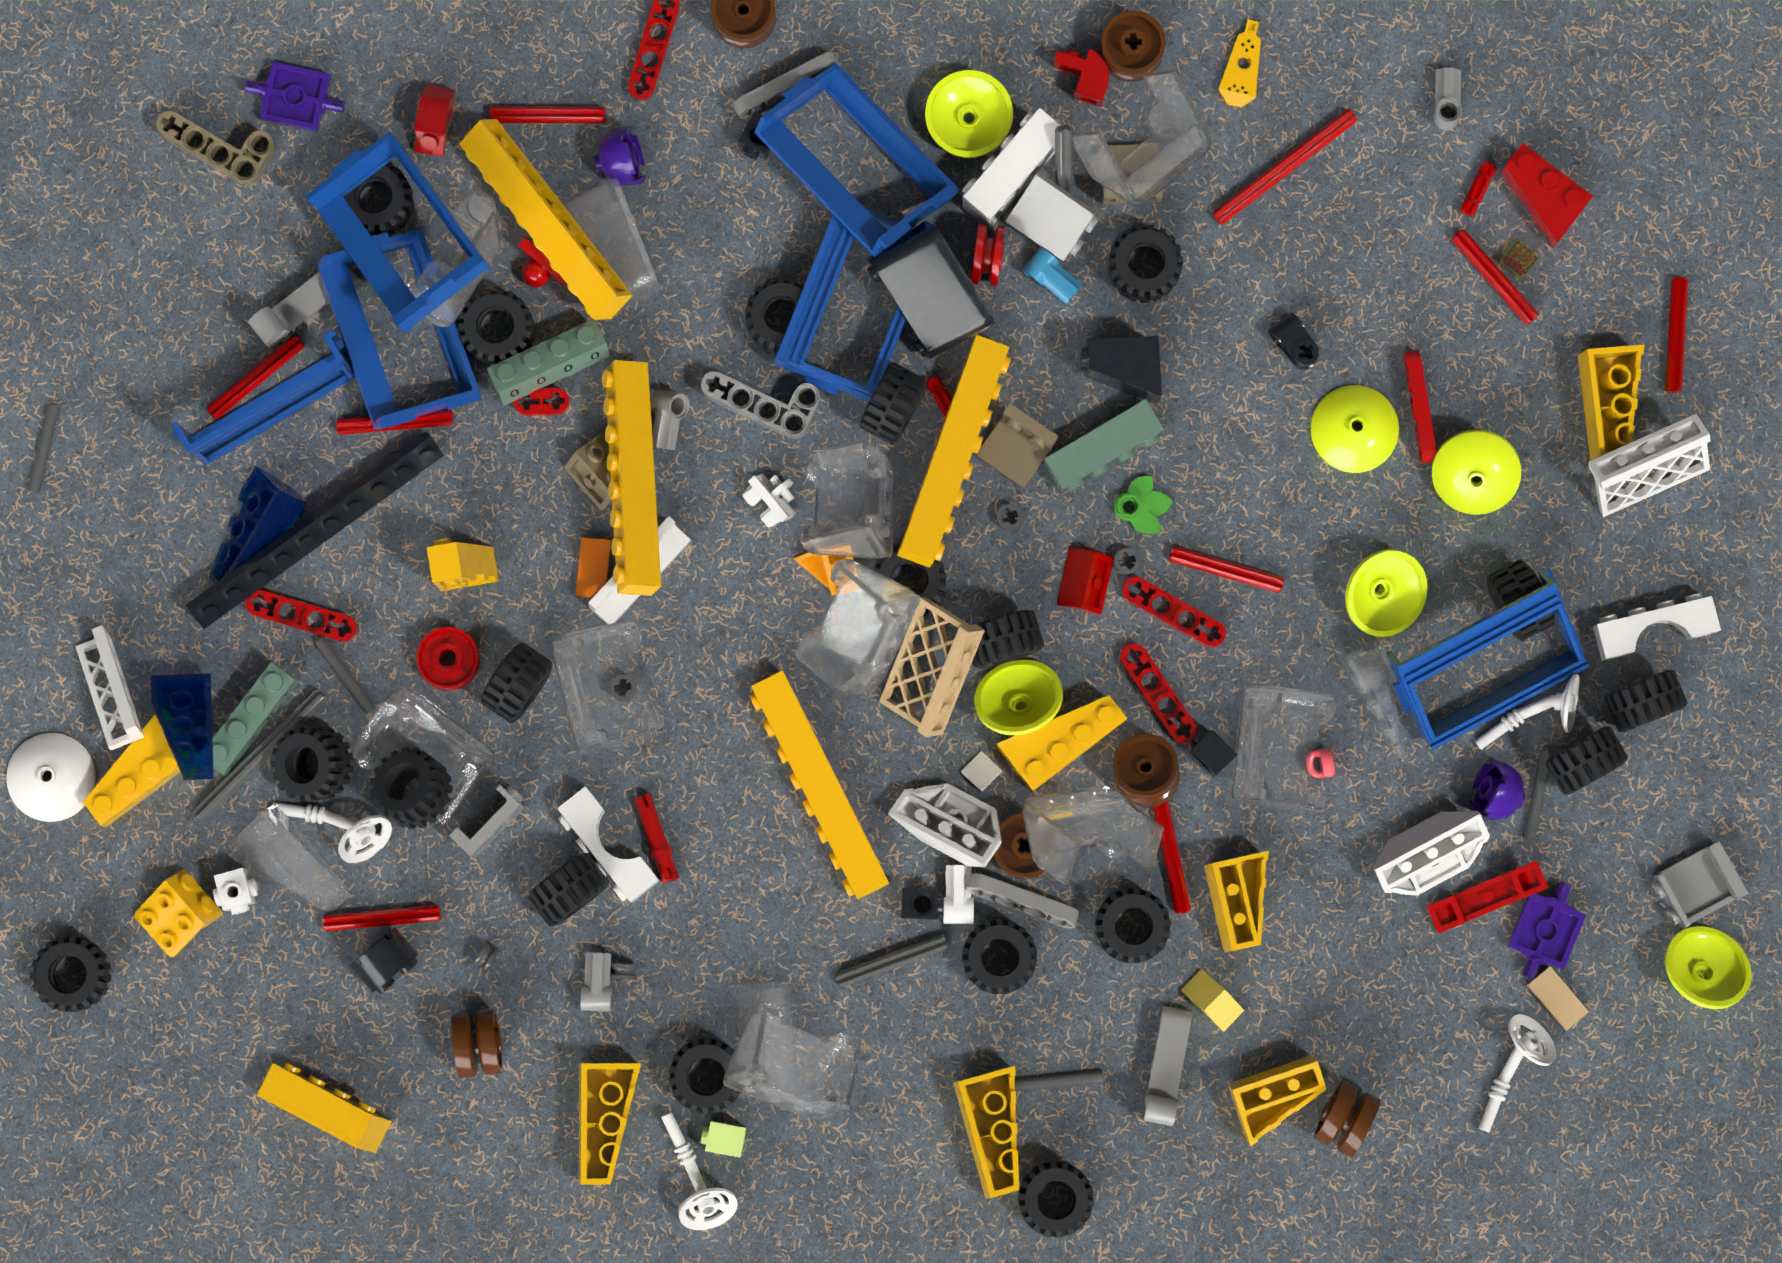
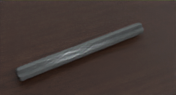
(257, 756)

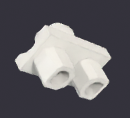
(775, 496)

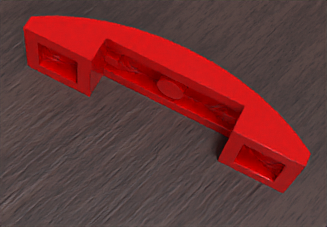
(1487, 896)

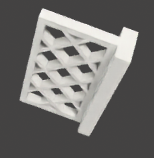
(1637, 459)

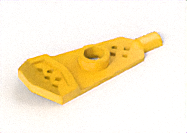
(1240, 76)

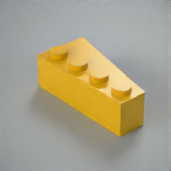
(1061, 741)

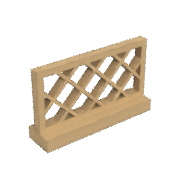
(952, 675)

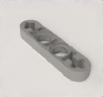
(771, 92)
(1023, 901)

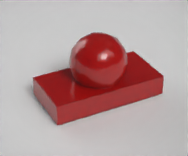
(538, 269)

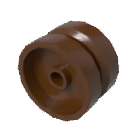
(747, 29)
(1136, 29)
(1149, 787)
(1009, 857)
(479, 1042)
(1351, 1120)

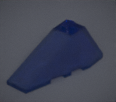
(266, 514)
(186, 720)

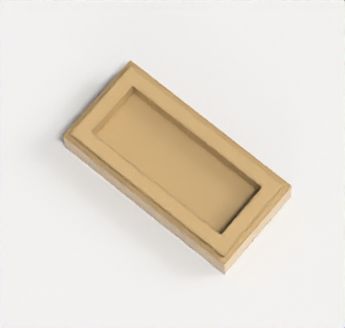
(1557, 998)

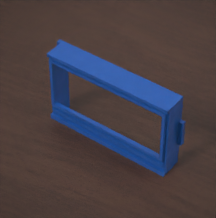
(880, 129)
(330, 202)
(812, 307)
(361, 345)
(270, 407)
(1475, 638)

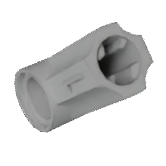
(1447, 96)
(668, 410)
(596, 990)

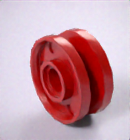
(987, 255)
(442, 641)

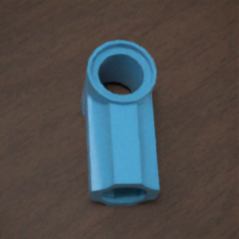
(1049, 273)

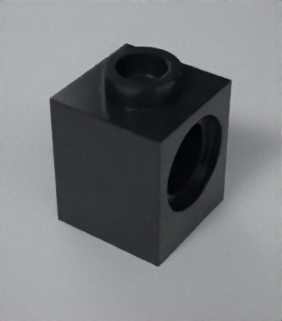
(749, 148)
(1212, 751)
(908, 898)

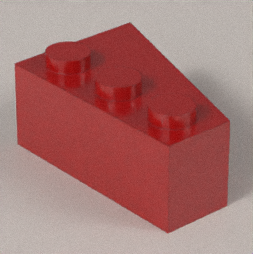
(1545, 192)

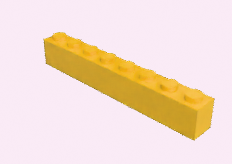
(545, 219)
(953, 452)
(632, 478)
(819, 785)

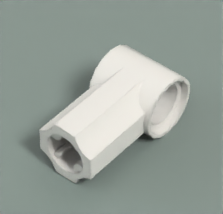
(958, 901)

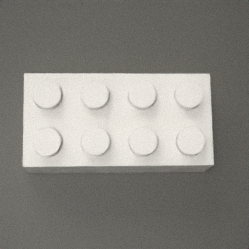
(1012, 170)

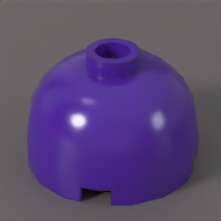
(621, 156)
(1498, 792)

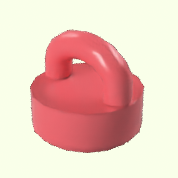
(1325, 760)

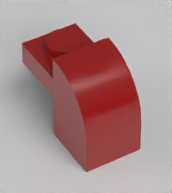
(1092, 72)
(433, 120)

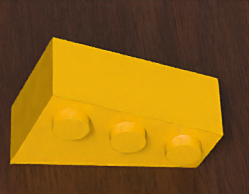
(1238, 899)

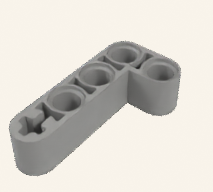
(296, 309)
(758, 400)
(1167, 1066)

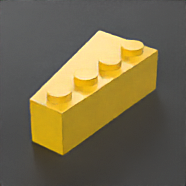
(1610, 395)
(134, 776)
(324, 1108)
(603, 1114)
(991, 1126)

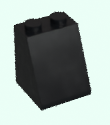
(1125, 364)

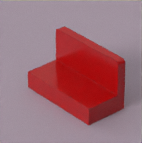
(1085, 580)

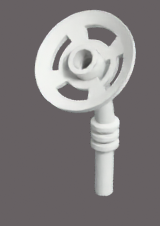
(1564, 702)
(359, 833)
(1525, 1045)
(703, 1197)

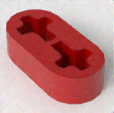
(543, 409)

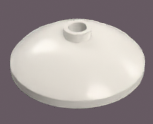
(70, 782)

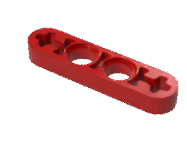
(658, 47)
(1420, 405)
(1176, 607)
(300, 620)
(1162, 691)

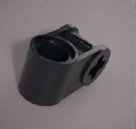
(1292, 338)

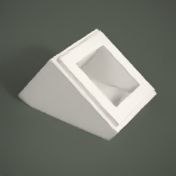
(981, 771)

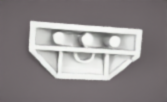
(950, 822)
(1430, 852)

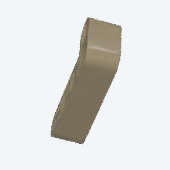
(212, 144)

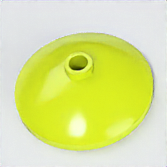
(974, 94)
(1352, 449)
(1481, 455)
(1399, 596)
(1015, 687)
(1714, 957)

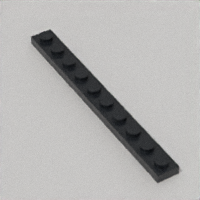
(314, 530)

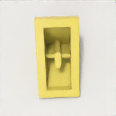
(1212, 1000)

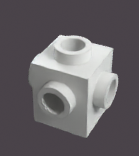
(227, 883)

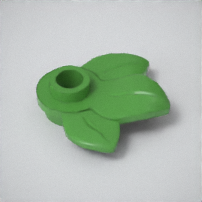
(1146, 503)

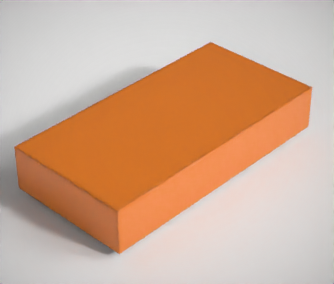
(592, 566)

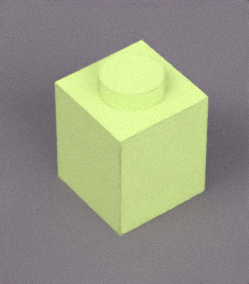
(724, 1138)

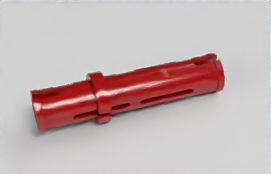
(660, 850)

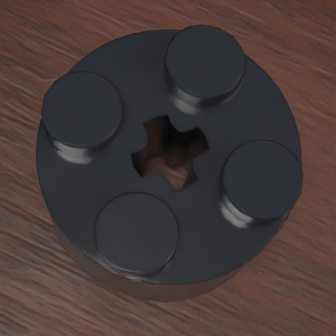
(384, 961)

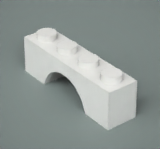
(1693, 618)
(584, 814)

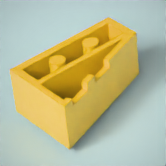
(461, 564)
(1274, 1095)

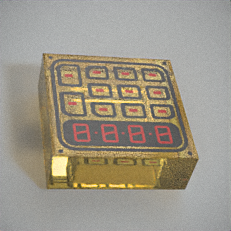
(1519, 259)

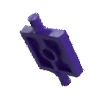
(295, 96)
(1546, 930)

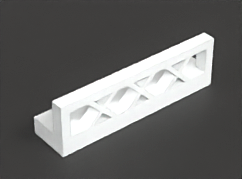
(612, 606)
(125, 711)

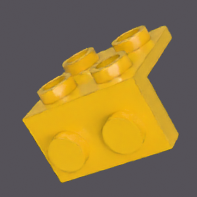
(177, 912)

